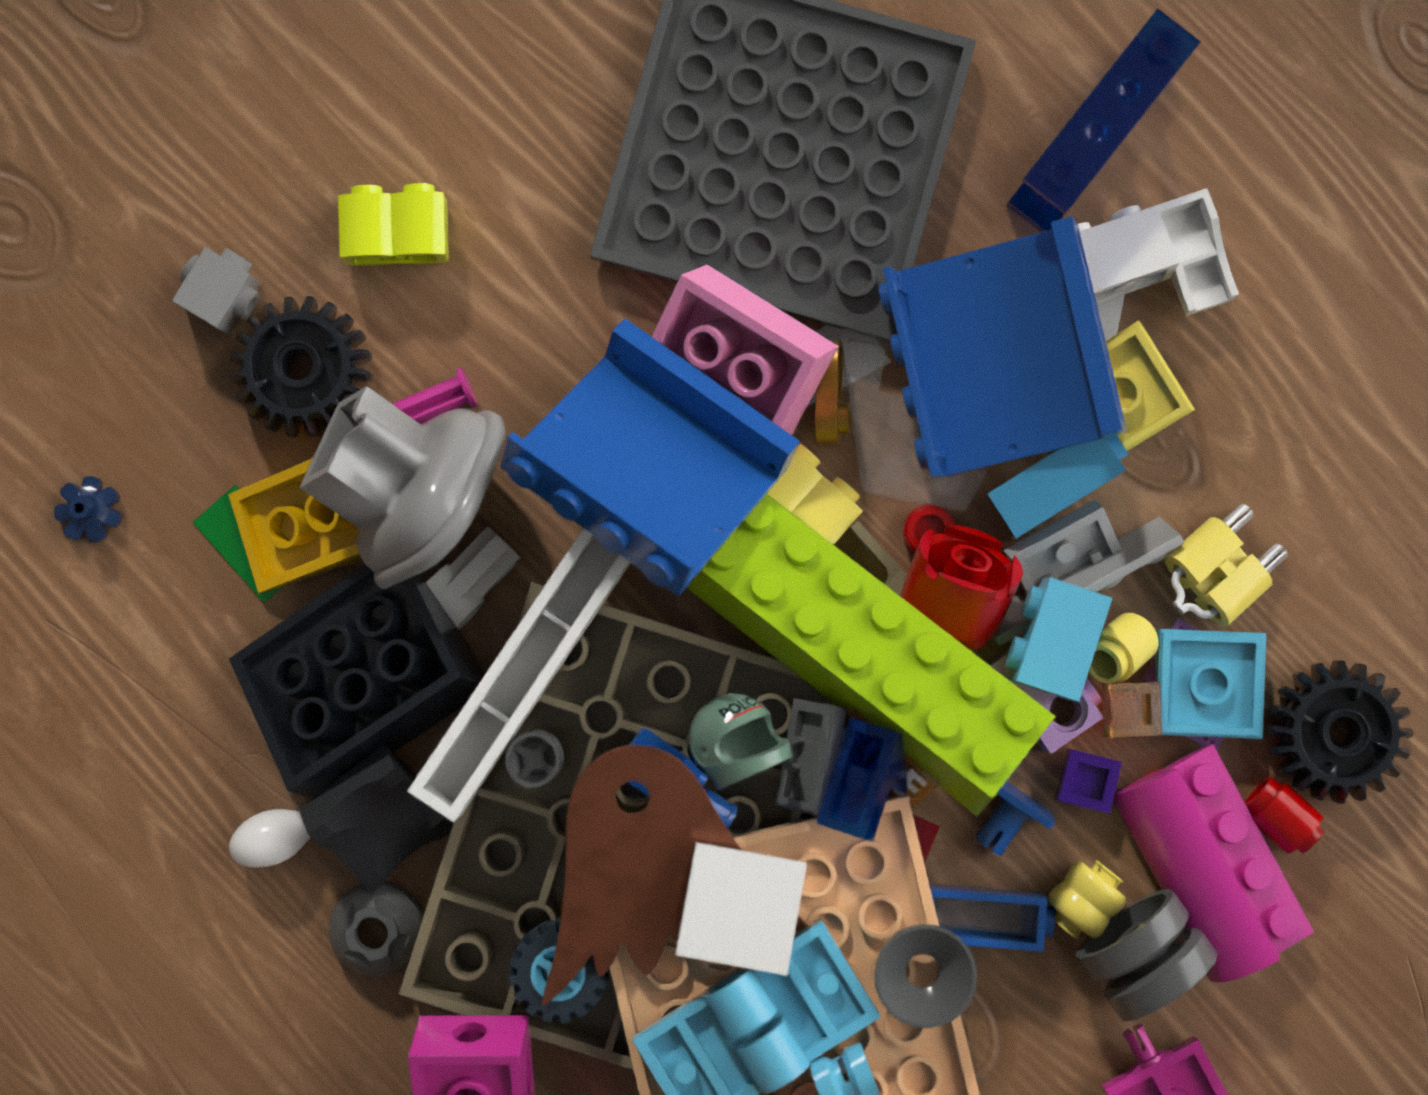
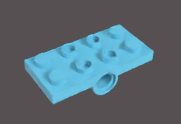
(759, 1025)

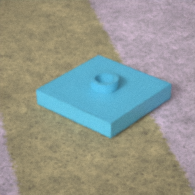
(1211, 682)

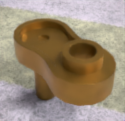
(832, 415)

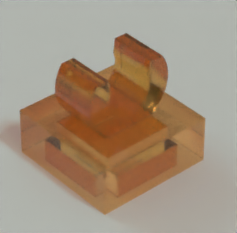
(1131, 709)

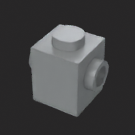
(218, 288)

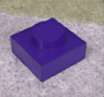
(1088, 780)

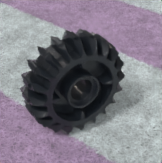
(273, 351)
(1370, 739)

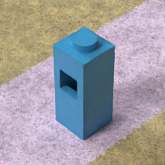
(1057, 482)

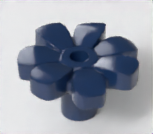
(88, 509)

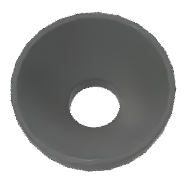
(393, 907)
(938, 1001)

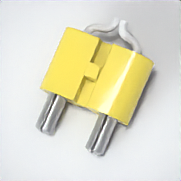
(1220, 570)

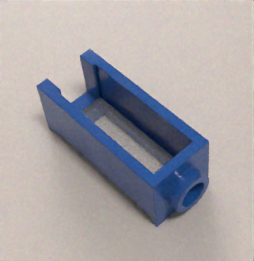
(994, 916)

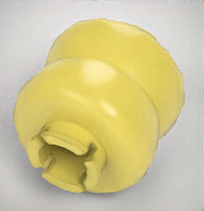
(1087, 899)

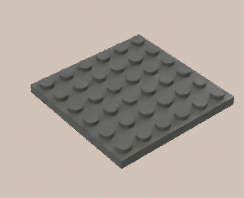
(785, 152)

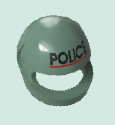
(735, 739)

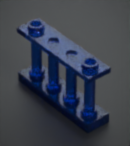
(1103, 121)

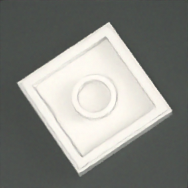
(741, 908)

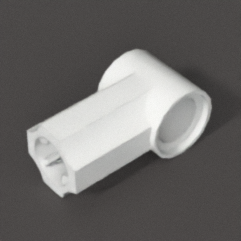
(472, 575)

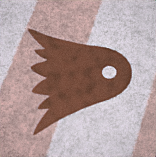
(630, 869)

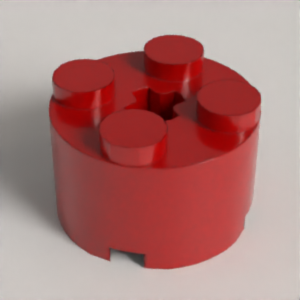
(962, 583)

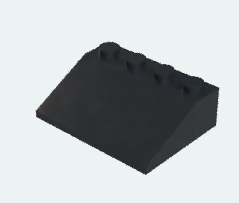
(353, 676)

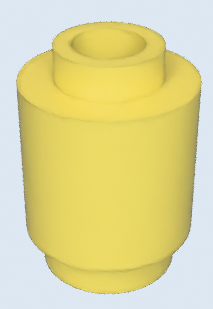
(1123, 648)

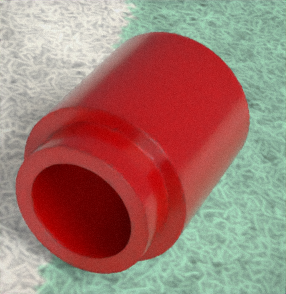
(1284, 816)

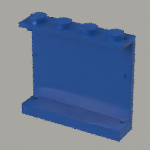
(1003, 352)
(652, 458)

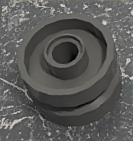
(1147, 955)

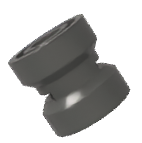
(527, 760)

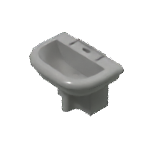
(404, 481)

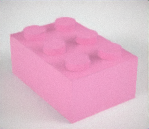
(745, 344)

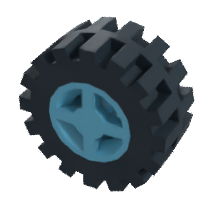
(531, 971)

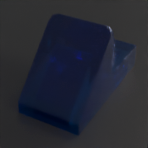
(864, 772)

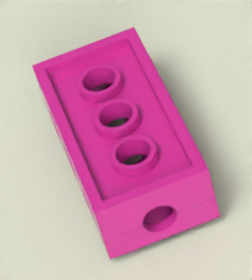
(472, 1056)

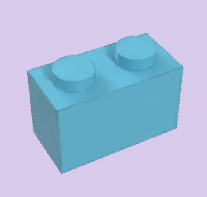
(1058, 638)

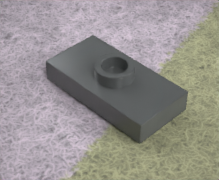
(815, 742)

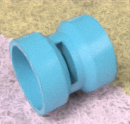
(829, 1073)

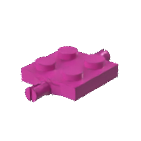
(1169, 1071)

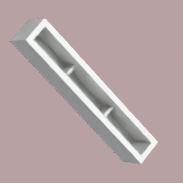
(519, 676)

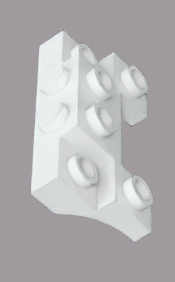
(1162, 243)

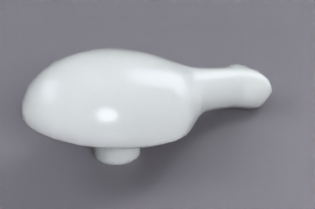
(268, 838)

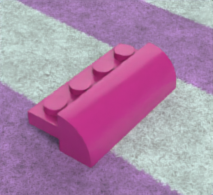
(1215, 861)

